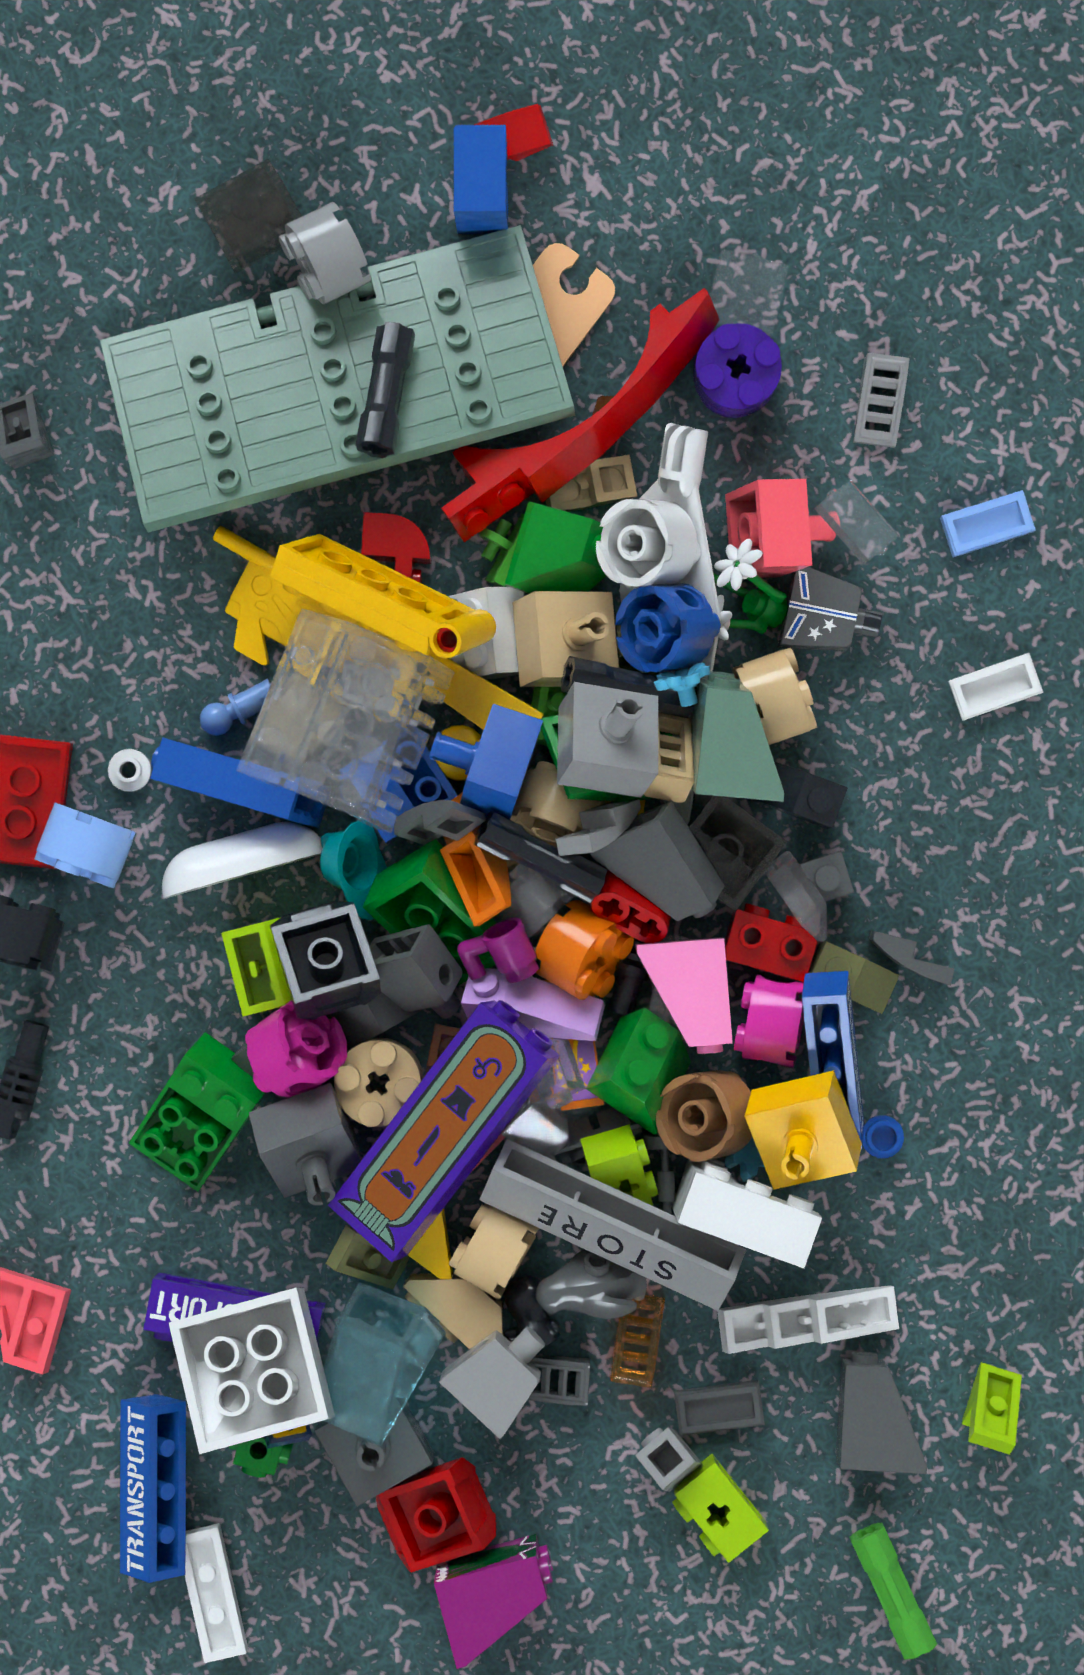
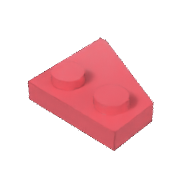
(30, 1320)

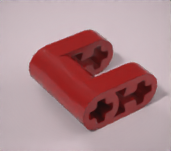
(615, 903)

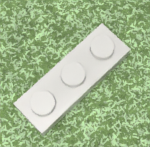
(213, 1595)

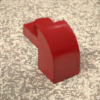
(395, 540)

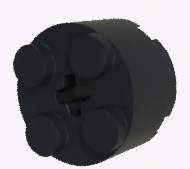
(29, 935)

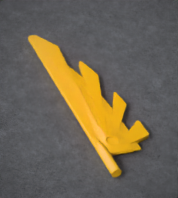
(270, 611)

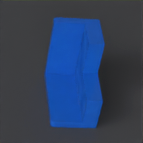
(480, 179)

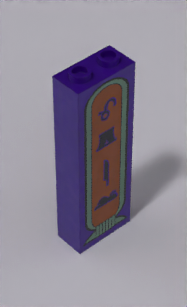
(444, 1129)

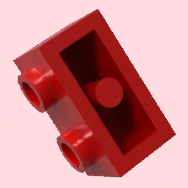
(768, 943)

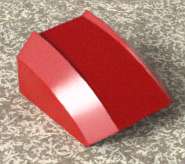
(437, 1515)

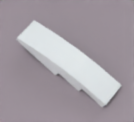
(808, 1319)

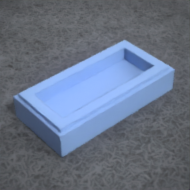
(987, 523)

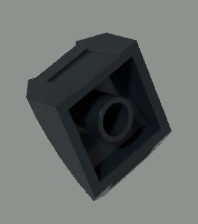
(325, 959)

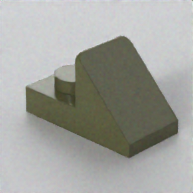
(361, 1260)

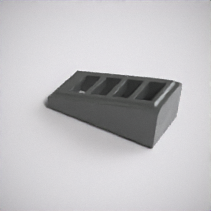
(564, 1364)

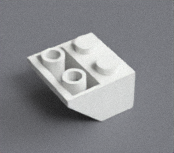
(499, 655)

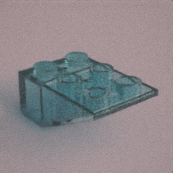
(377, 1360)

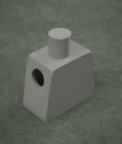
(495, 1378)

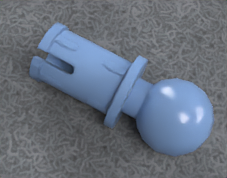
(218, 718)

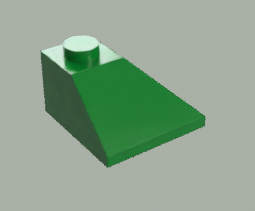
(555, 552)

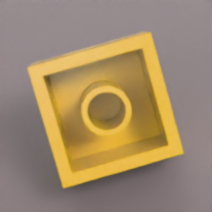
(803, 1130)

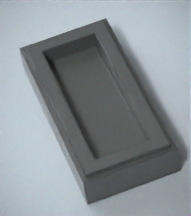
(719, 1407)

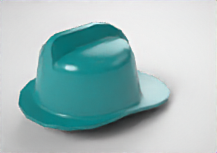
(351, 862)

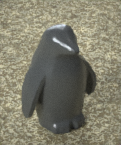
(591, 1287)

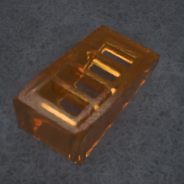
(631, 1376)

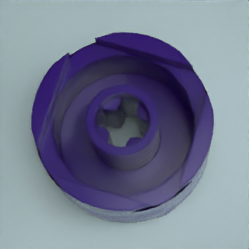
(761, 370)

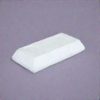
(995, 686)

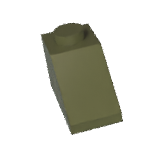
(869, 982)

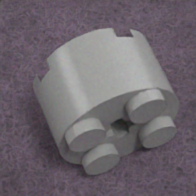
(325, 254)

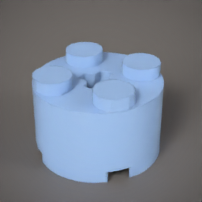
(84, 845)

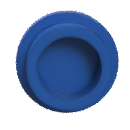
(882, 1136)

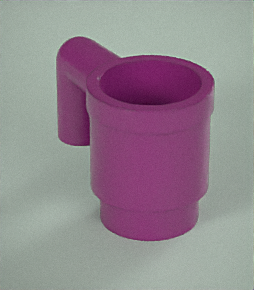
(508, 947)

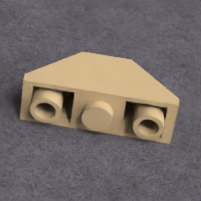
(459, 1306)

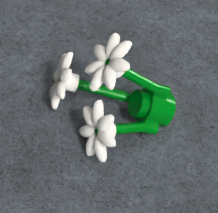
(762, 606)

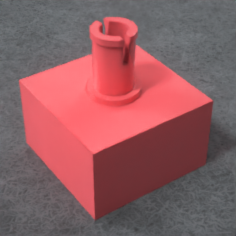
(777, 522)

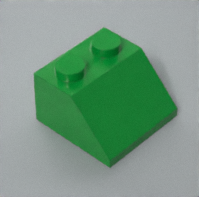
(638, 1065)

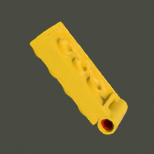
(380, 598)

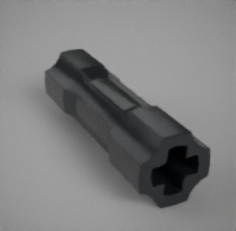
(380, 420)
(602, 675)
(512, 842)

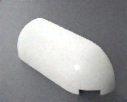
(239, 856)

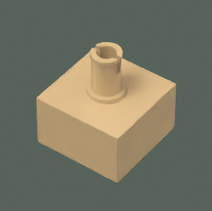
(559, 626)

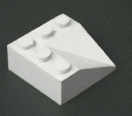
(745, 1214)
(251, 1370)

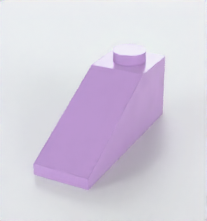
(539, 1005)

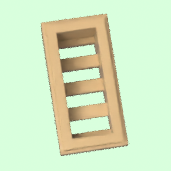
(673, 782)

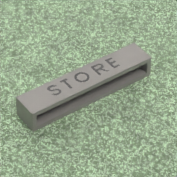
(612, 1225)

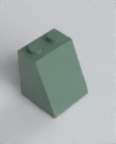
(730, 743)

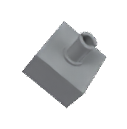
(607, 740)

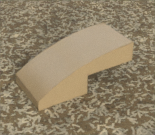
(597, 485)

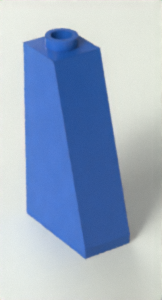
(217, 777)

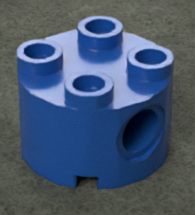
(666, 627)

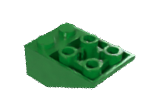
(198, 1113)

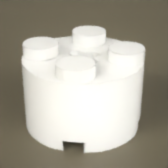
(647, 543)

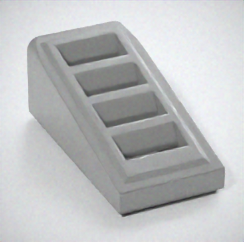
(888, 363)

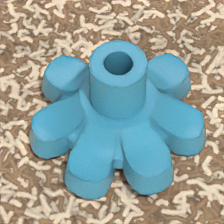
(683, 682)

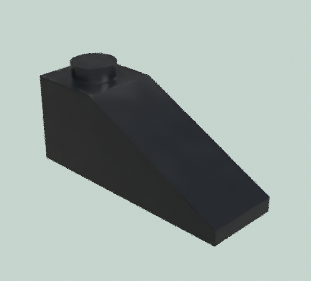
(807, 796)

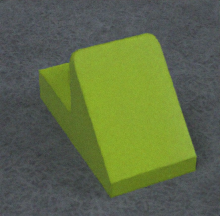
(993, 1408)

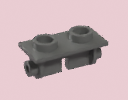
(581, 1128)

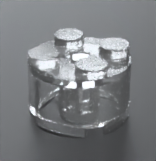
(533, 898)

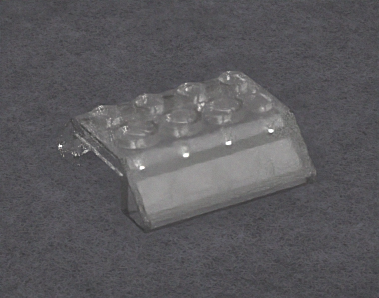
(344, 718)

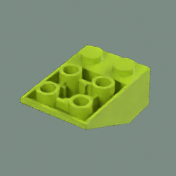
(256, 968)

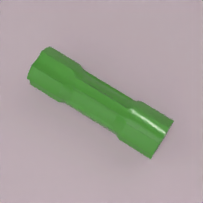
(893, 1591)

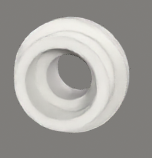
(142, 774)

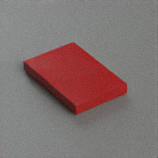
(31, 781)

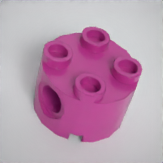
(772, 1021)
(293, 1052)

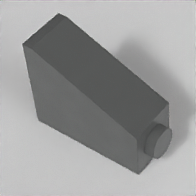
(664, 863)
(873, 1420)

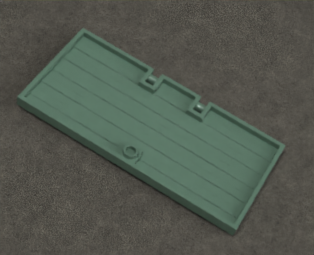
(252, 413)

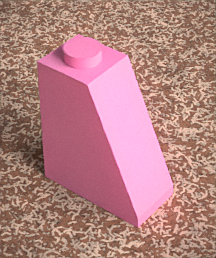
(693, 988)

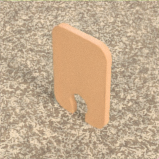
(568, 314)

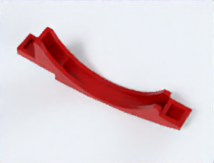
(509, 476)

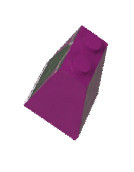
(491, 1593)

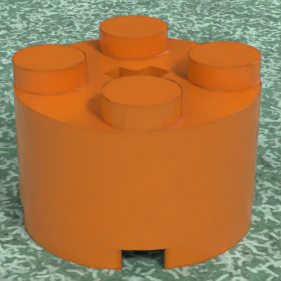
(581, 951)

